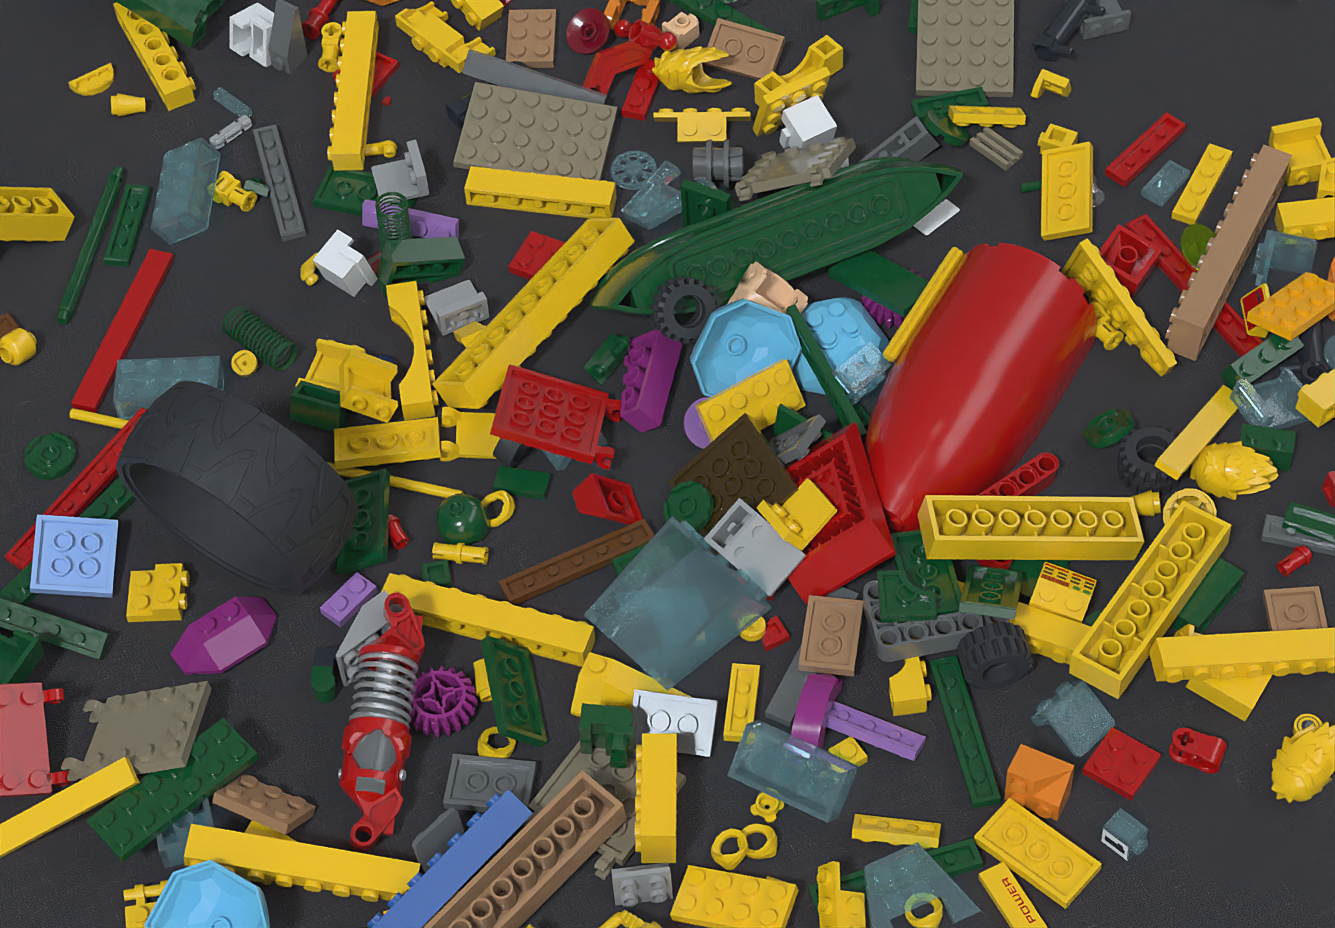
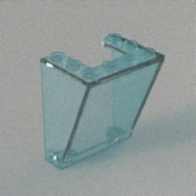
(677, 604)

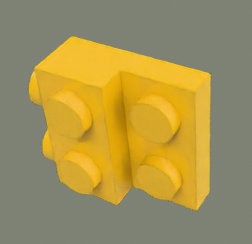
(158, 593)

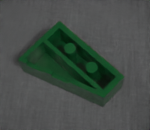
(419, 261)

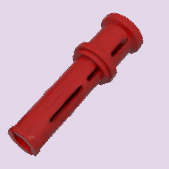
(317, 18)

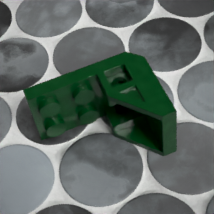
(703, 202)

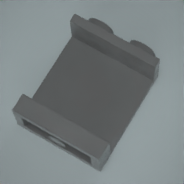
(1113, 21)

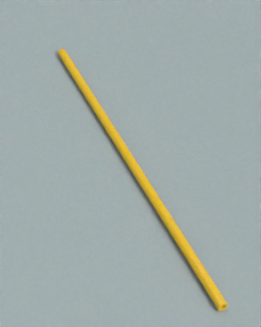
(351, 473)

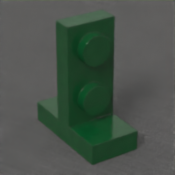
(829, 8)

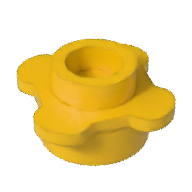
(764, 800)

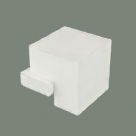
(251, 33)
(807, 124)
(344, 265)

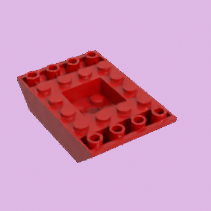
(858, 531)

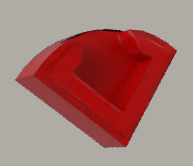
(775, 634)

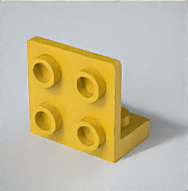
(800, 515)

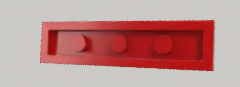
(1145, 149)

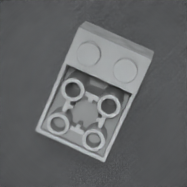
(754, 547)
(366, 627)

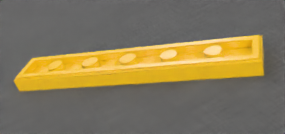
(1197, 434)
(66, 805)

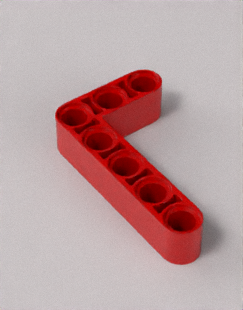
(1012, 485)

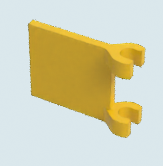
(472, 435)

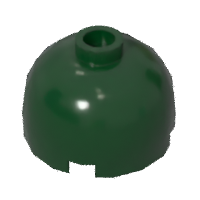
(462, 519)

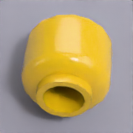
(17, 346)

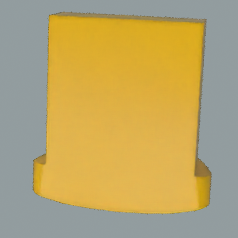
(1051, 82)
(468, 333)

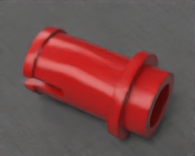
(396, 533)
(1296, 559)

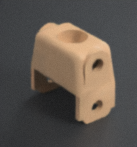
(768, 290)

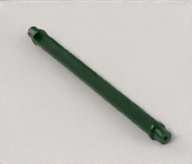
(90, 245)

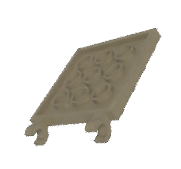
(795, 167)
(146, 726)
(618, 782)

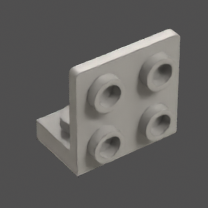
(402, 176)
(457, 306)
(642, 884)

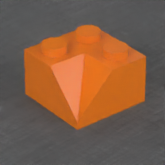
(1039, 782)

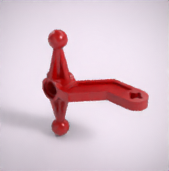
(635, 52)

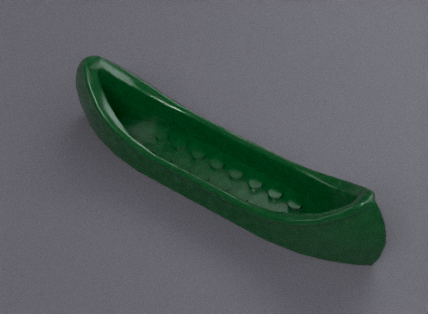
(782, 232)

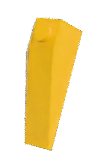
(612, 684)

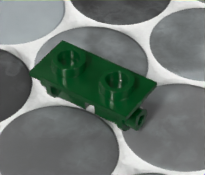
(607, 357)

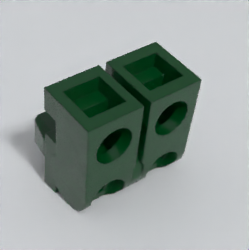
(610, 729)

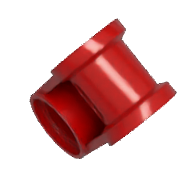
(1198, 750)

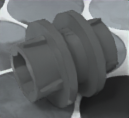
(718, 163)

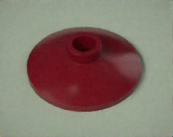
(582, 25)

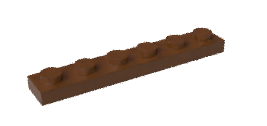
(573, 563)

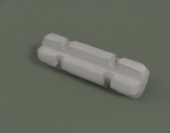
(230, 132)

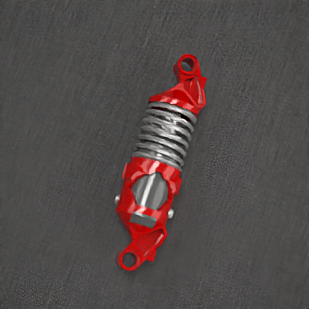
(379, 731)

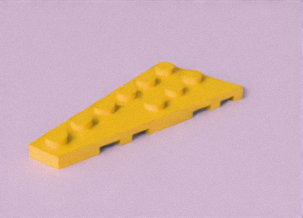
(1103, 287)

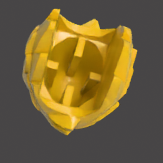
(684, 70)
(1232, 470)
(1304, 763)

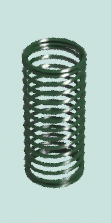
(381, 217)
(276, 351)

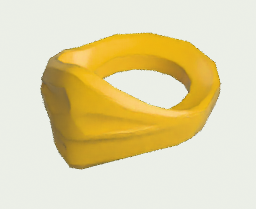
(507, 509)
(486, 750)
(769, 849)
(729, 861)
(930, 921)

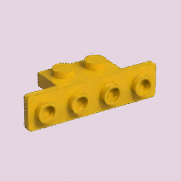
(700, 126)
(836, 906)

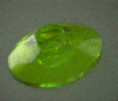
(1194, 242)

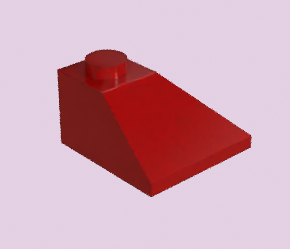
(607, 500)

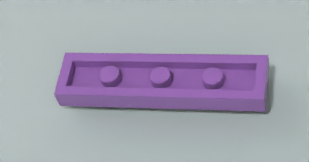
(422, 223)
(875, 731)

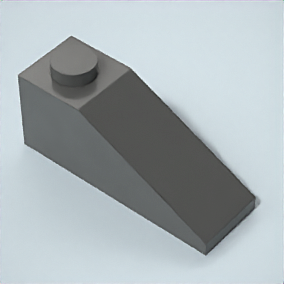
(287, 40)
(910, 142)

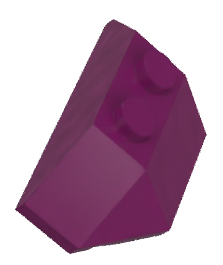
(225, 636)

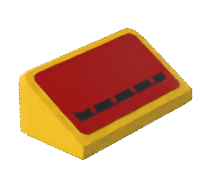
(1250, 301)

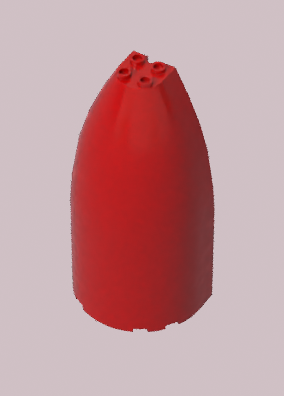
(976, 379)

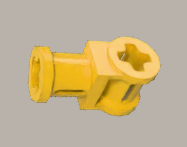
(331, 39)
(229, 191)
(1104, 331)

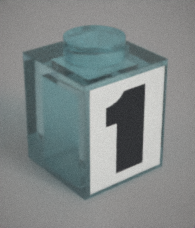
(1124, 835)

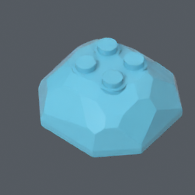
(840, 330)
(741, 342)
(209, 898)

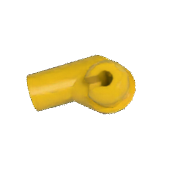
(307, 271)

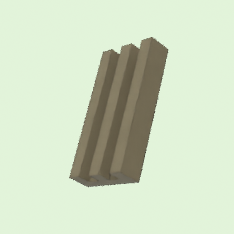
(999, 146)

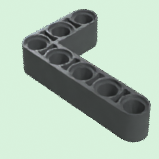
(928, 631)

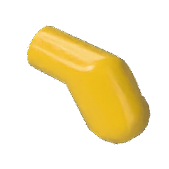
(385, 148)

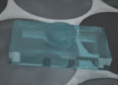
(1165, 183)

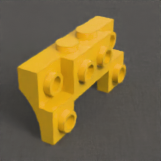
(437, 38)

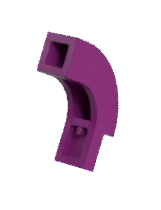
(814, 707)

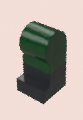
(324, 674)

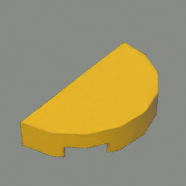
(94, 81)

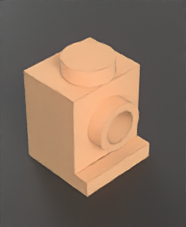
(684, 28)

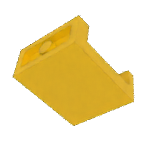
(1305, 145)
(325, 366)
(367, 385)

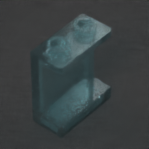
(1269, 402)

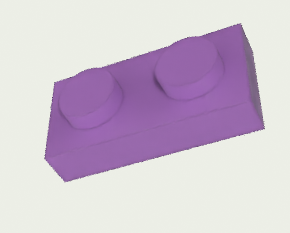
(348, 599)

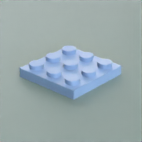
(74, 556)

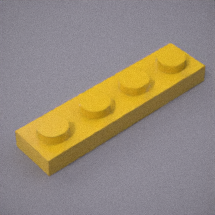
(1202, 184)

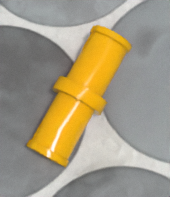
(460, 553)

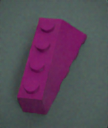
(648, 379)

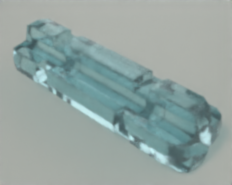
(231, 102)

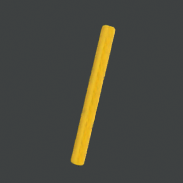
(922, 304)

